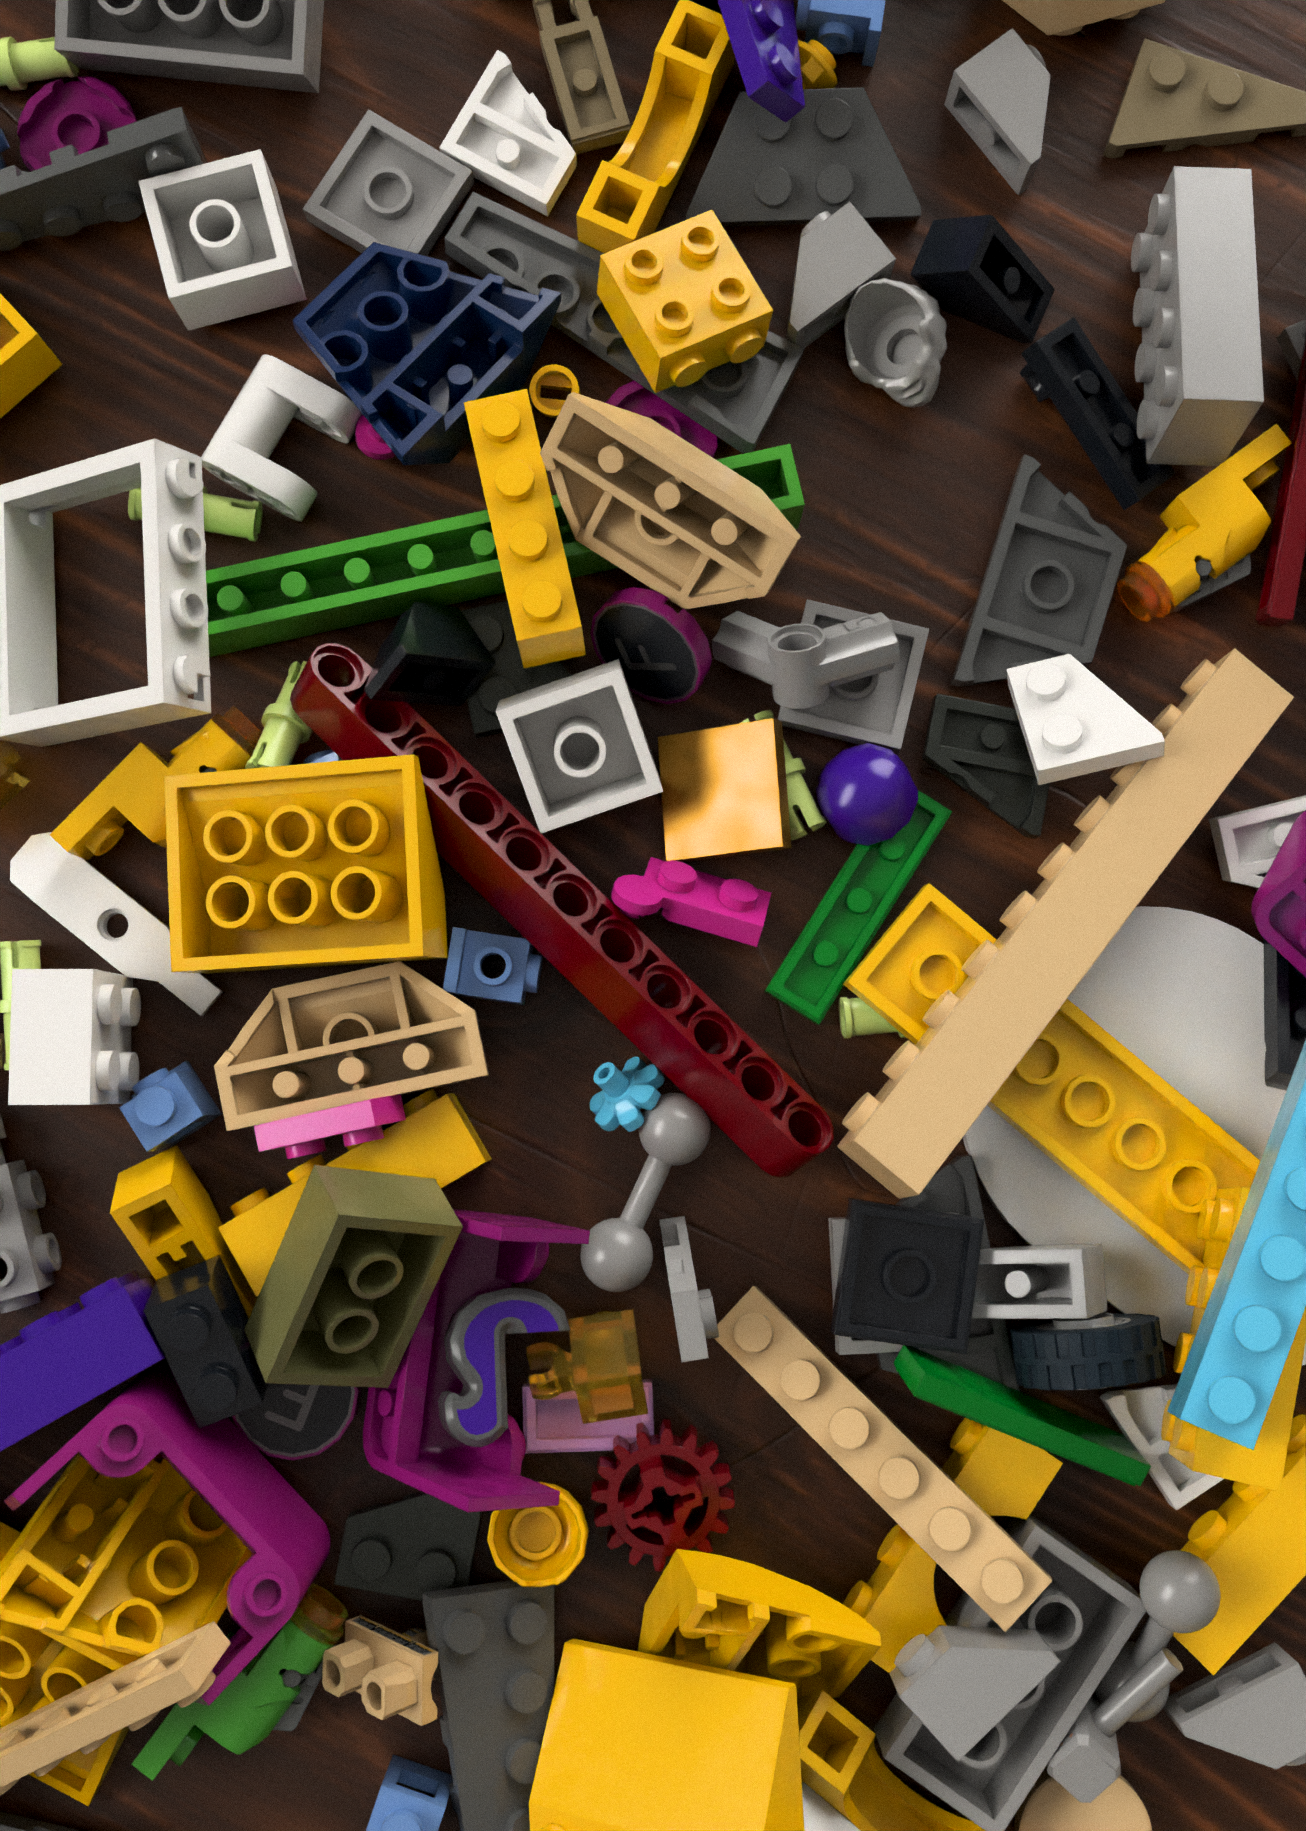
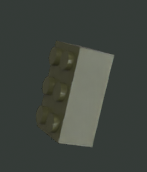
(351, 1278)

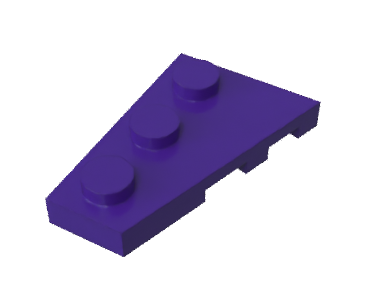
(767, 52)

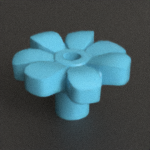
(625, 1093)

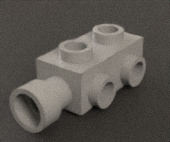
(23, 1246)

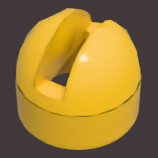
(556, 378)

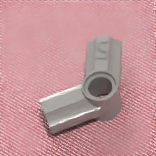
(803, 658)

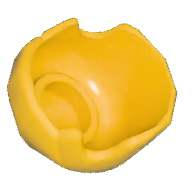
(539, 1542)

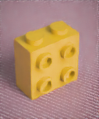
(684, 301)

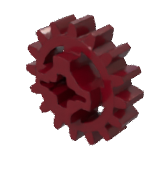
(684, 1482)

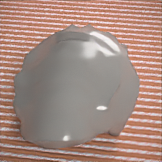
(896, 340)

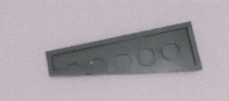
(94, 184)
(727, 400)
(493, 1695)

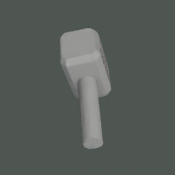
(1089, 1752)

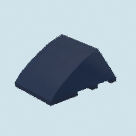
(421, 343)

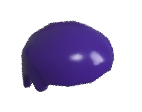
(866, 794)

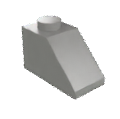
(1003, 105)
(831, 264)
(1040, 1282)
(969, 1679)
(1248, 1709)

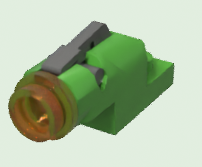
(263, 1696)

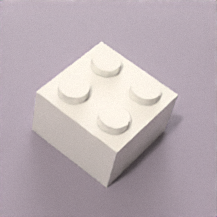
(222, 240)
(579, 746)
(72, 1037)

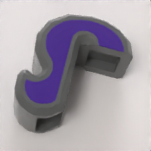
(477, 1357)

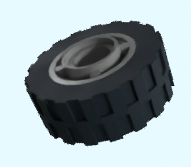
(1088, 1352)

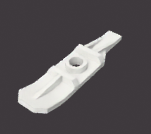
(84, 903)

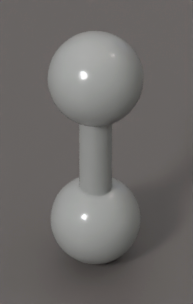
(619, 1248)
(1179, 1598)

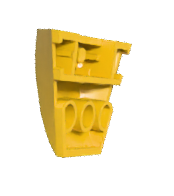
(120, 1560)
(754, 1624)

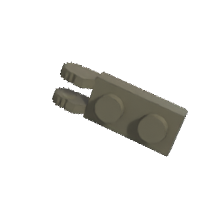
(582, 77)

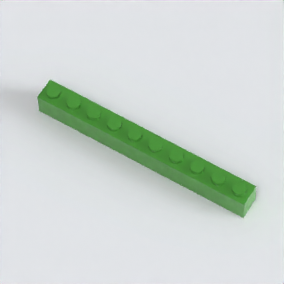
(422, 563)

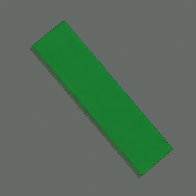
(853, 914)
(1020, 1415)

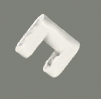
(256, 424)

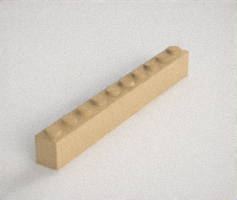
(1060, 928)

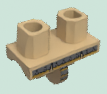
(385, 1668)

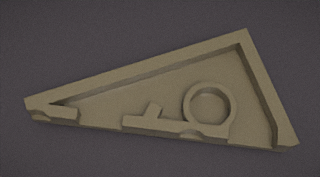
(1193, 100)

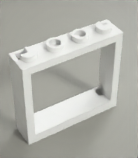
(173, 595)

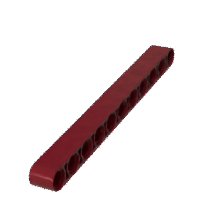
(572, 922)

